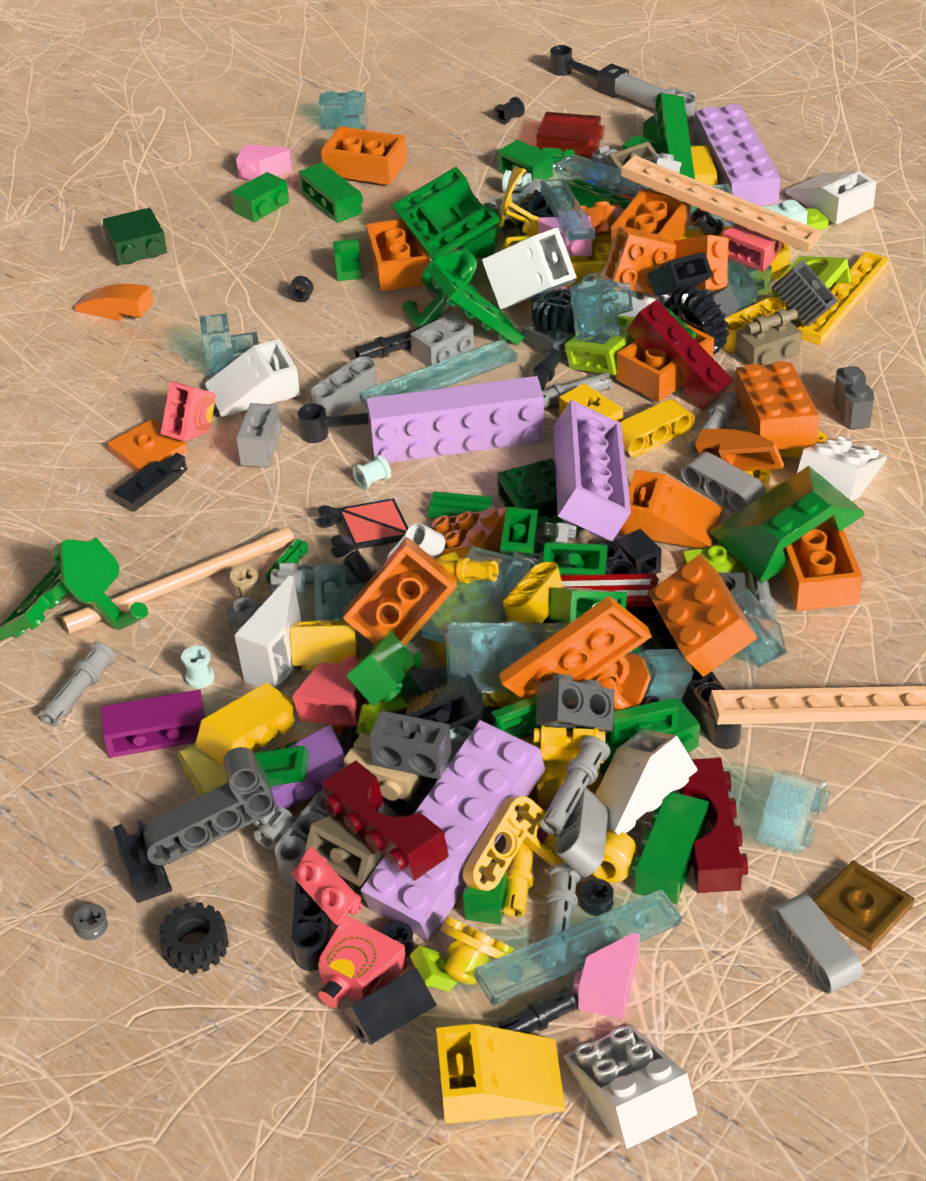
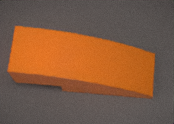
(116, 301)
(740, 449)

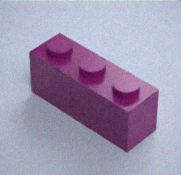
(152, 723)

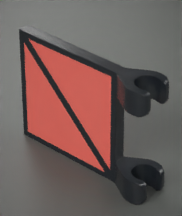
(365, 525)

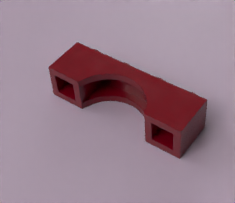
(702, 375)
(408, 842)
(716, 857)

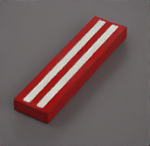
(635, 585)

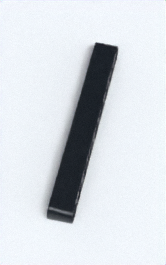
(699, 688)

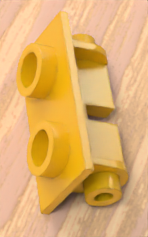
(562, 745)

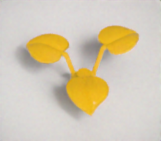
(531, 222)

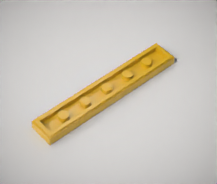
(863, 275)

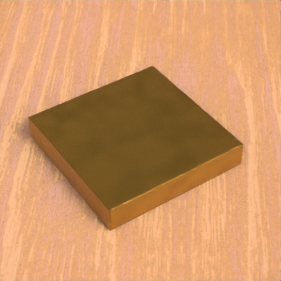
(863, 905)

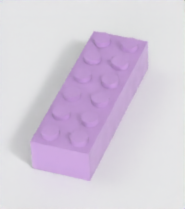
(737, 153)
(456, 419)
(591, 471)
(461, 804)

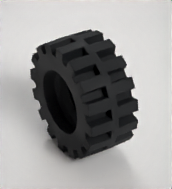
(197, 954)

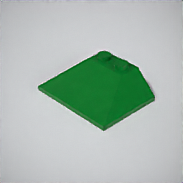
(445, 214)
(780, 518)

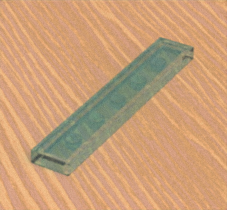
(598, 174)
(567, 210)
(447, 372)
(569, 948)

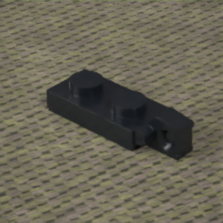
(150, 482)

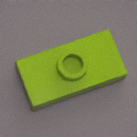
(717, 557)

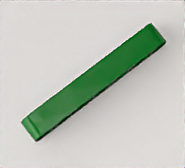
(673, 131)

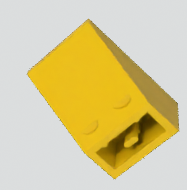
(497, 1073)

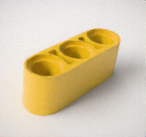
(703, 165)
(738, 320)
(655, 427)
(532, 595)

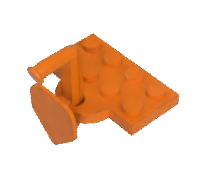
(589, 650)

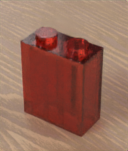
(571, 132)

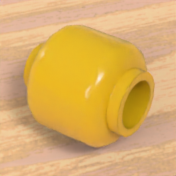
(618, 857)

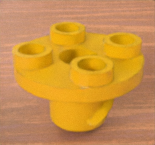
(469, 950)

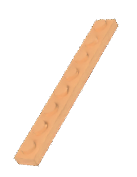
(721, 203)
(818, 705)

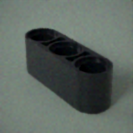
(309, 930)

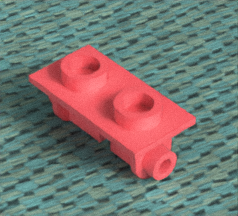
(326, 886)

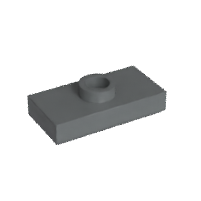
(545, 339)

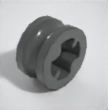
(87, 931)

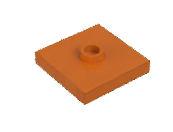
(145, 445)

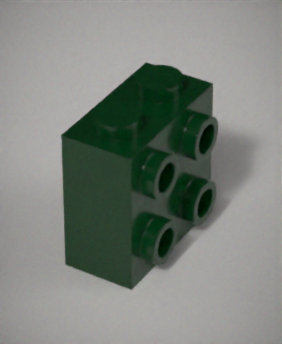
(135, 236)
(530, 487)

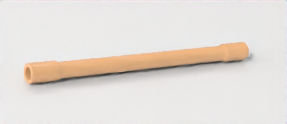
(267, 544)

